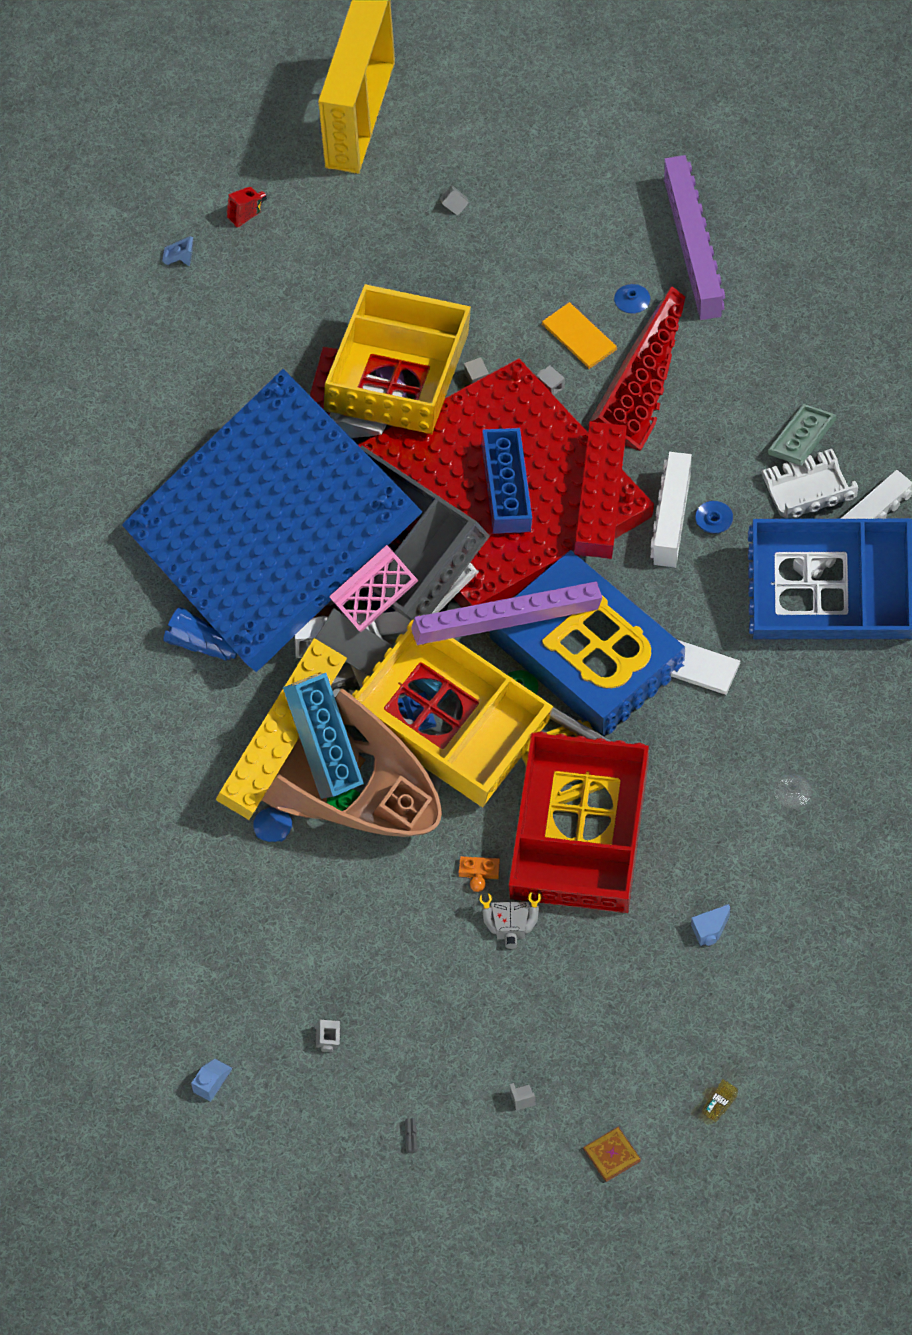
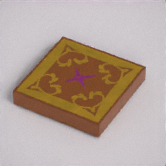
(612, 1154)

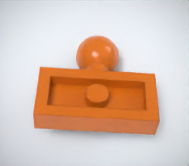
(477, 869)

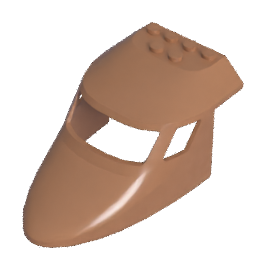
(394, 802)

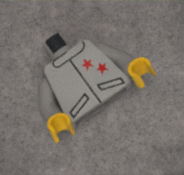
(510, 919)

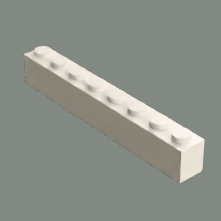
(873, 506)

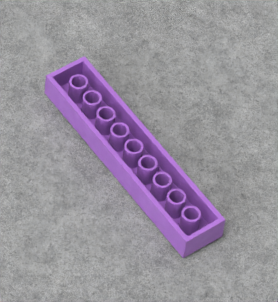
(693, 237)

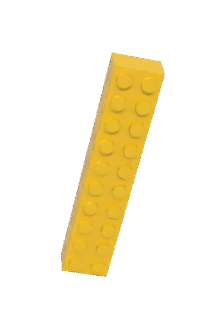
(274, 737)

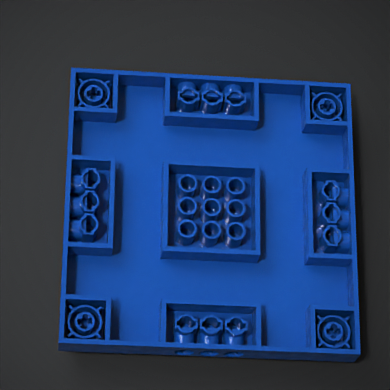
(270, 519)

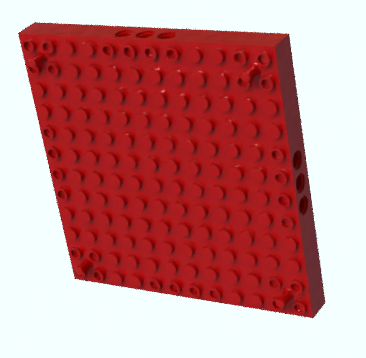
(554, 458)

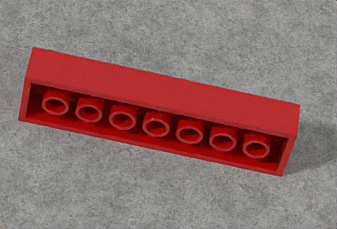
(600, 490)

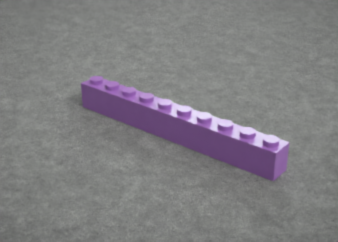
(506, 613)

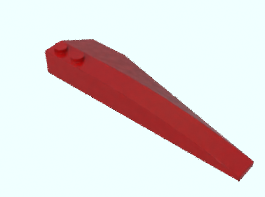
(642, 374)

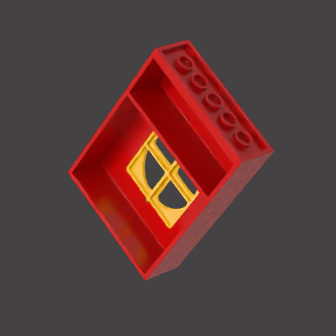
(574, 869)

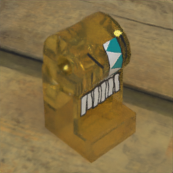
(720, 1101)

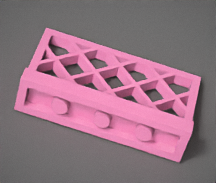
(367, 574)

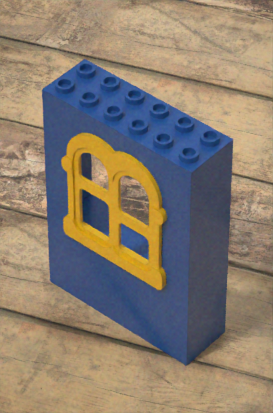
(594, 698)

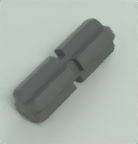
(411, 1138)

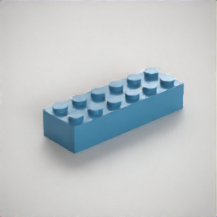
(323, 735)

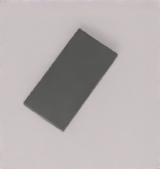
(361, 648)

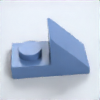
(180, 250)

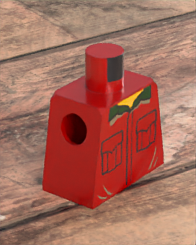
(244, 205)

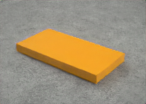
(579, 335)

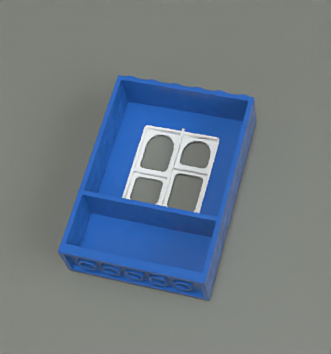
(873, 582)

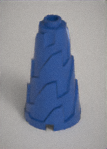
(196, 636)

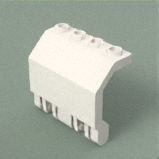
(808, 486)

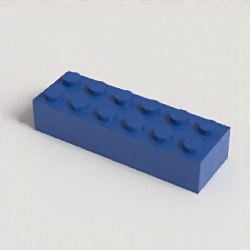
(506, 480)

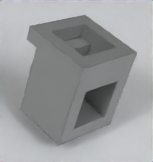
(330, 1029)

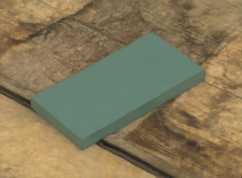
(802, 434)

